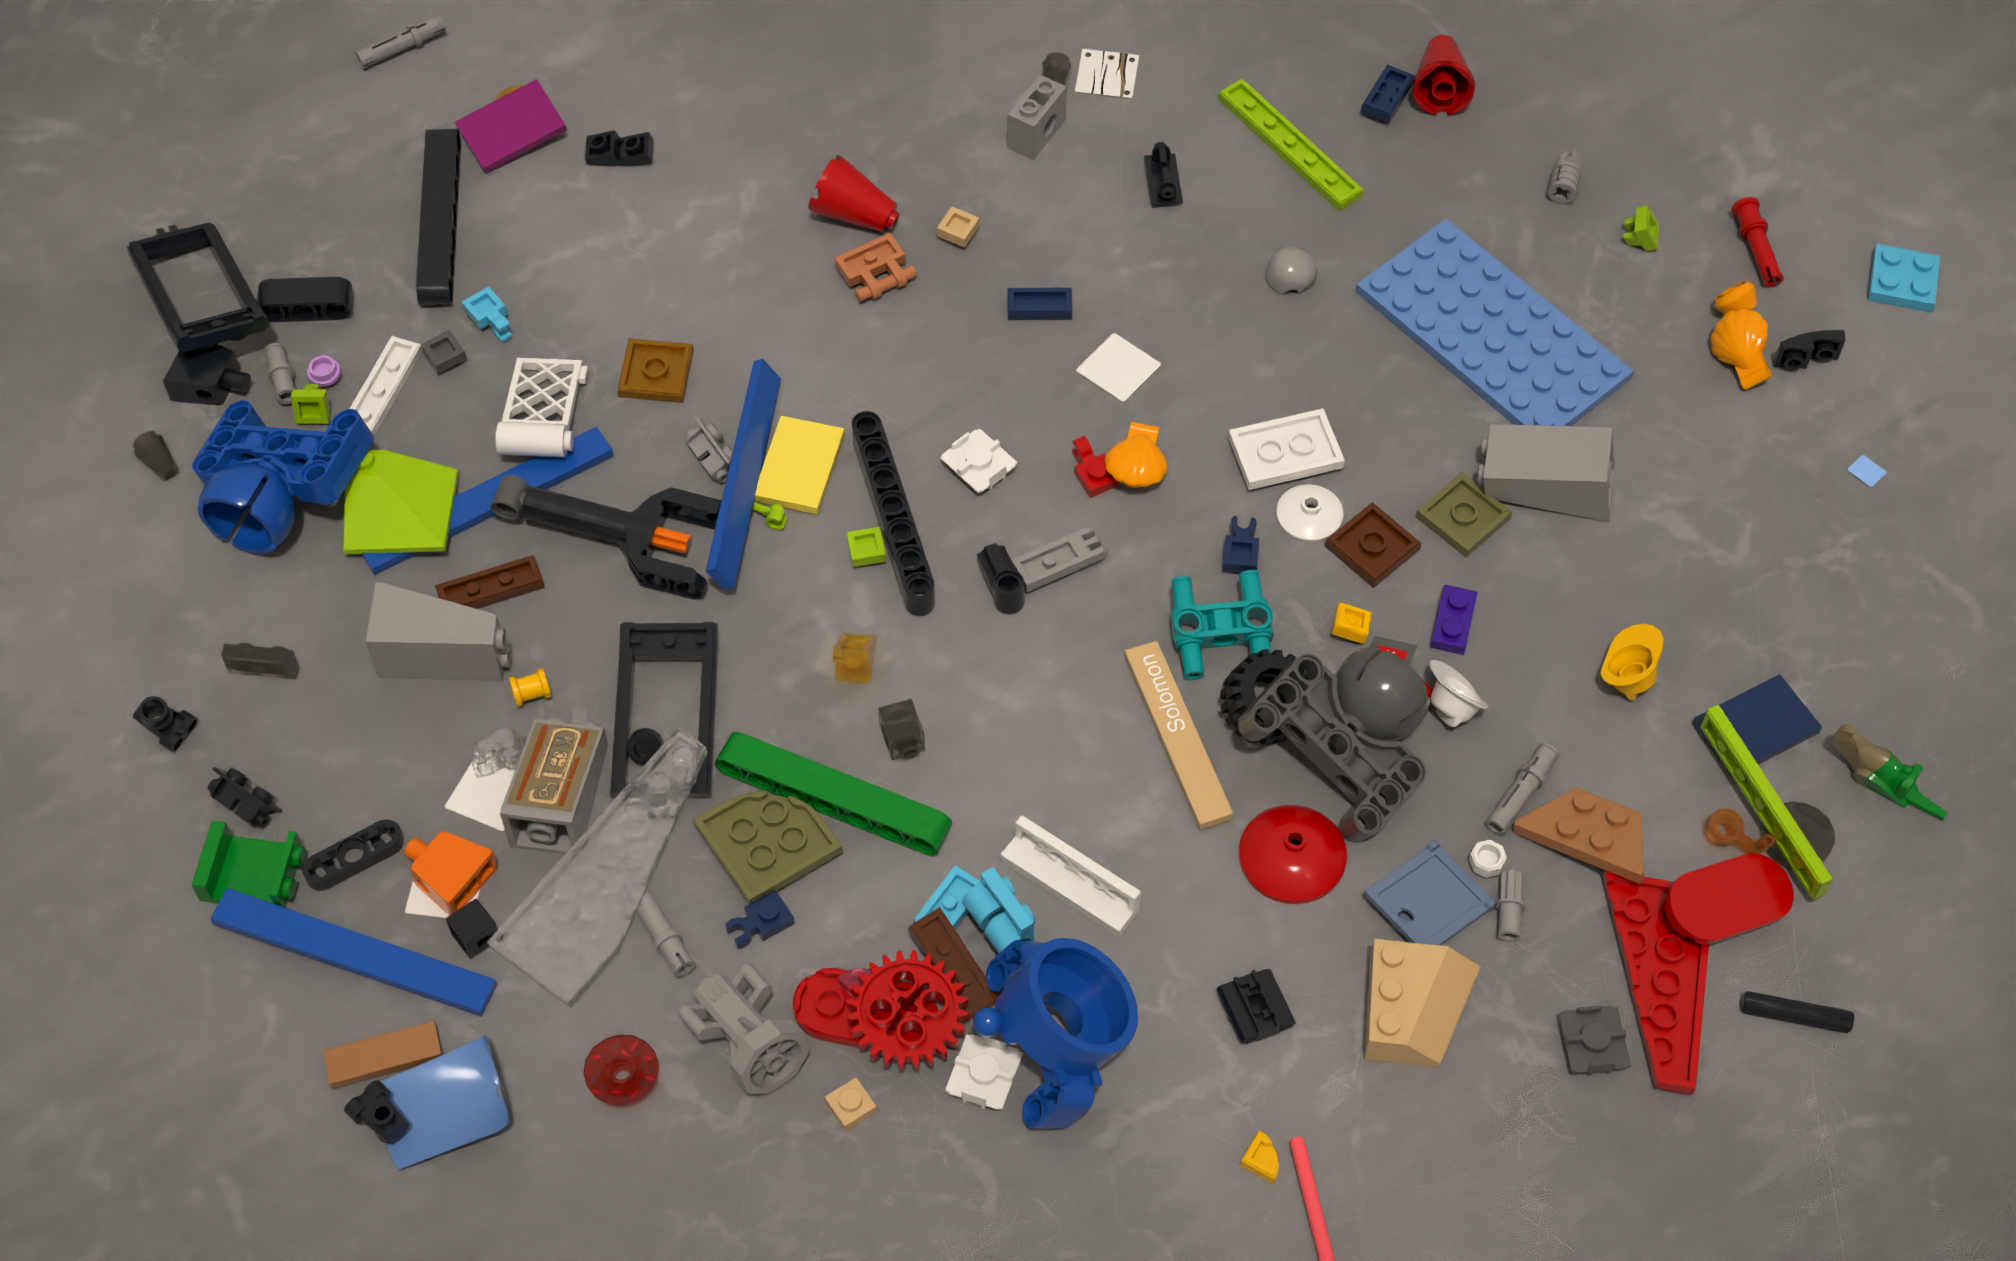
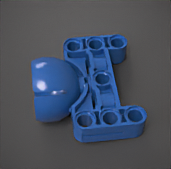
(266, 466)

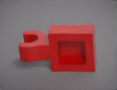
(1091, 469)

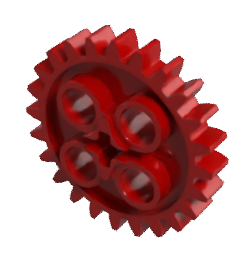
(935, 1027)

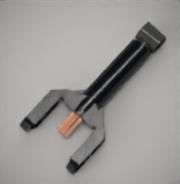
(634, 531)

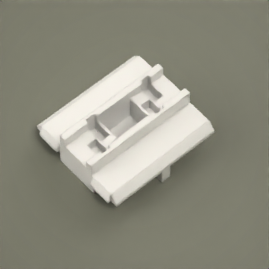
(979, 460)
(984, 1071)

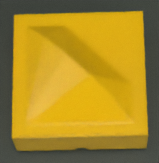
(1351, 623)

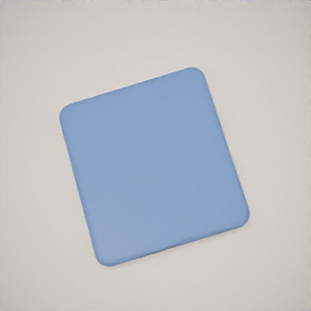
(1866, 470)

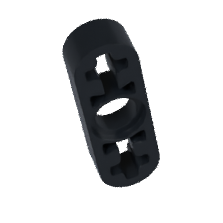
(349, 869)

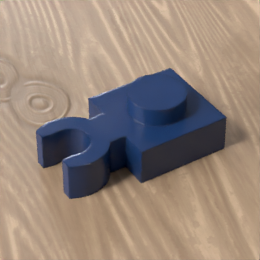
(1241, 548)
(764, 917)

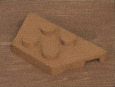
(1589, 831)

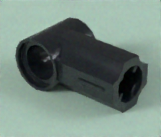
(1002, 578)

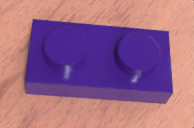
(1454, 619)

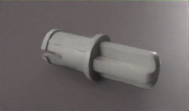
(1510, 906)

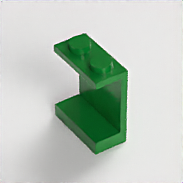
(247, 866)

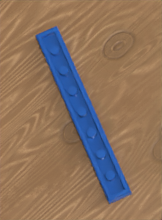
(541, 472)
(743, 475)
(354, 952)

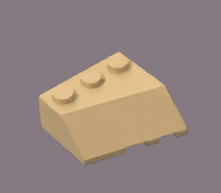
(1414, 1000)

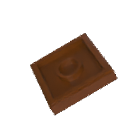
(1372, 545)

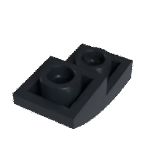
(611, 150)
(1820, 345)

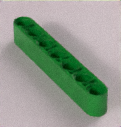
(834, 793)

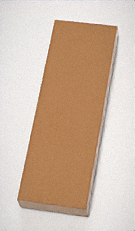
(382, 1054)

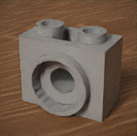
(1036, 116)

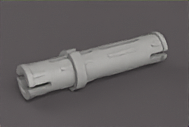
(410, 36)
(1529, 778)
(667, 940)

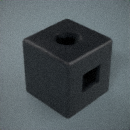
(472, 928)

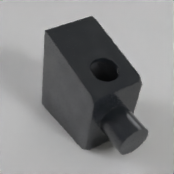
(205, 376)

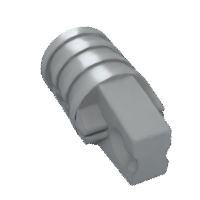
(1565, 177)

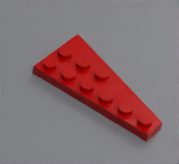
(1664, 979)

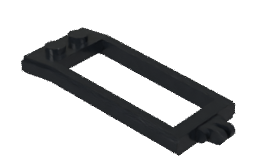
(207, 331)
(665, 643)

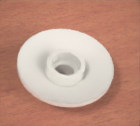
(1308, 523)

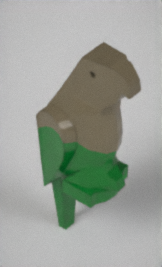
(1882, 771)

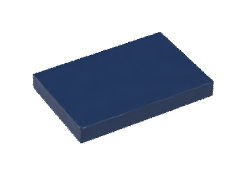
(1767, 719)

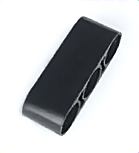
(305, 299)

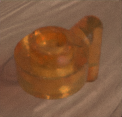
(1734, 832)

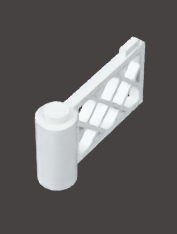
(535, 434)

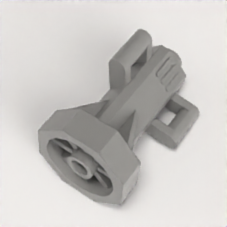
(762, 1050)

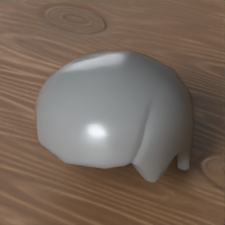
(1291, 270)

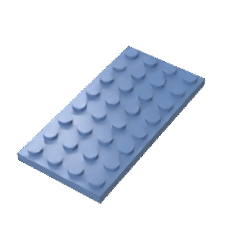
(1493, 330)

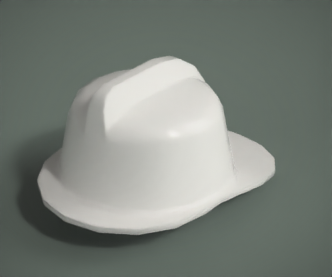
(1453, 695)

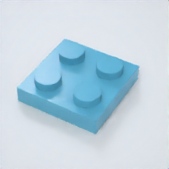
(1904, 277)

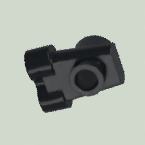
(170, 726)
(378, 1113)

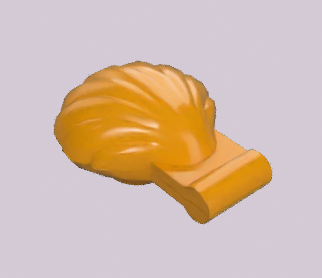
(1740, 342)
(1137, 459)

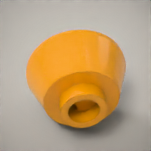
(1736, 297)

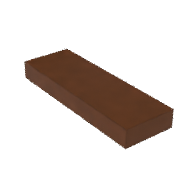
(493, 584)
(938, 937)

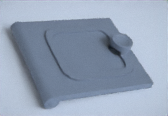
(1435, 895)

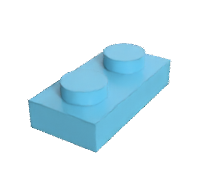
(950, 896)

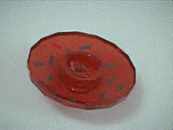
(618, 1055)

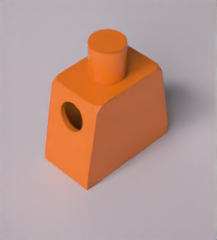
(450, 869)

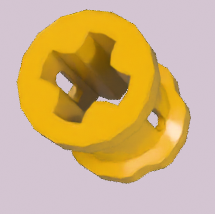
(529, 687)

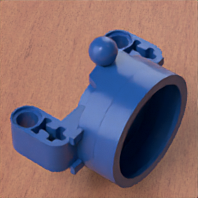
(1090, 998)

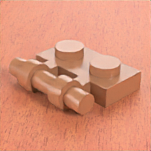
(871, 260)

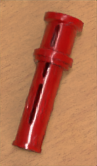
(1754, 231)

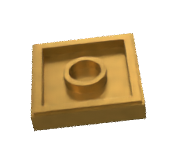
(655, 370)

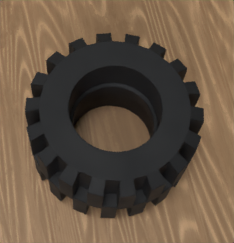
(1240, 684)

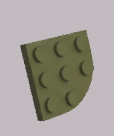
(766, 841)

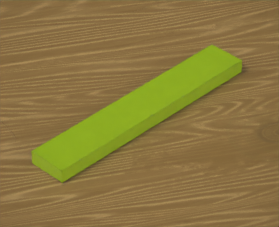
(1290, 144)
(1766, 802)

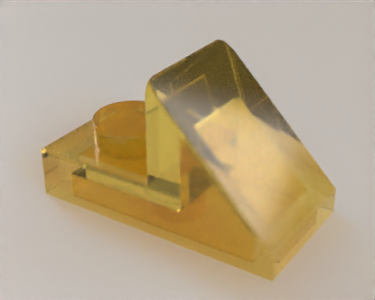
(854, 657)

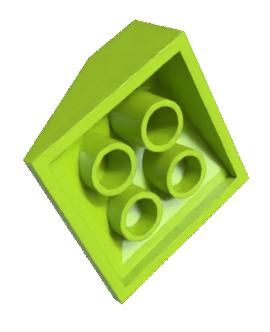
(398, 505)

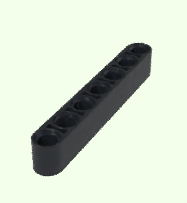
(438, 217)
(893, 525)

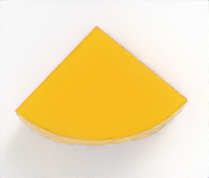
(1261, 1158)

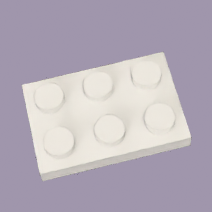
(1286, 449)

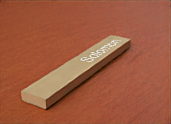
(1178, 735)

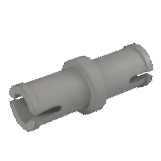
(279, 372)

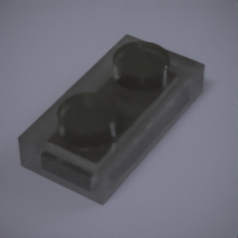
(260, 661)

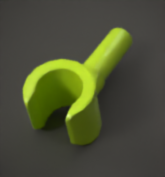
(775, 515)

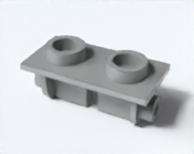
(707, 440)

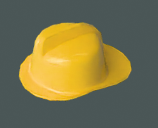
(1633, 659)

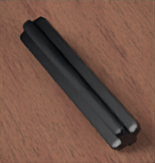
(1797, 1011)

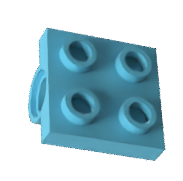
(998, 911)

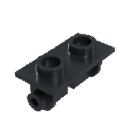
(1163, 176)
(254, 803)

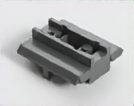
(1594, 1039)

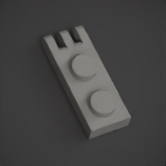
(1059, 558)

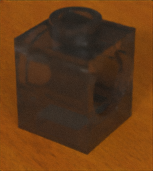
(901, 729)

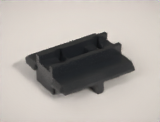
(1255, 1006)

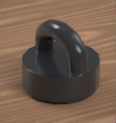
(644, 745)

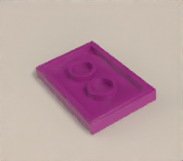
(510, 126)

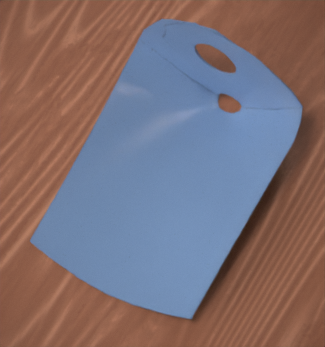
(447, 1103)

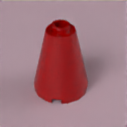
(1443, 78)
(852, 198)

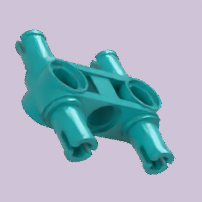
(1219, 622)

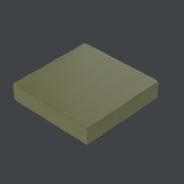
(1463, 514)

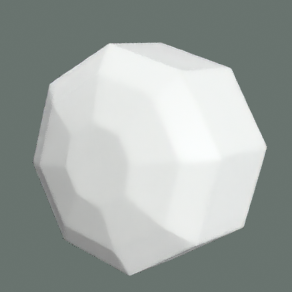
(1487, 858)

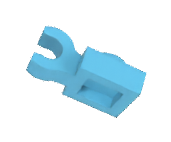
(487, 309)

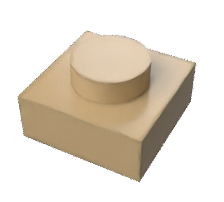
(958, 226)
(850, 1104)

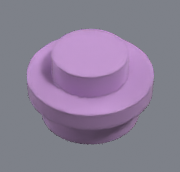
(323, 371)

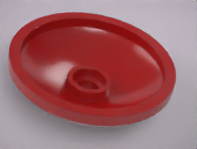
(1292, 871)

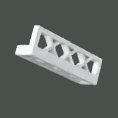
(1071, 877)

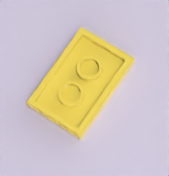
(799, 464)

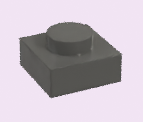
(443, 351)

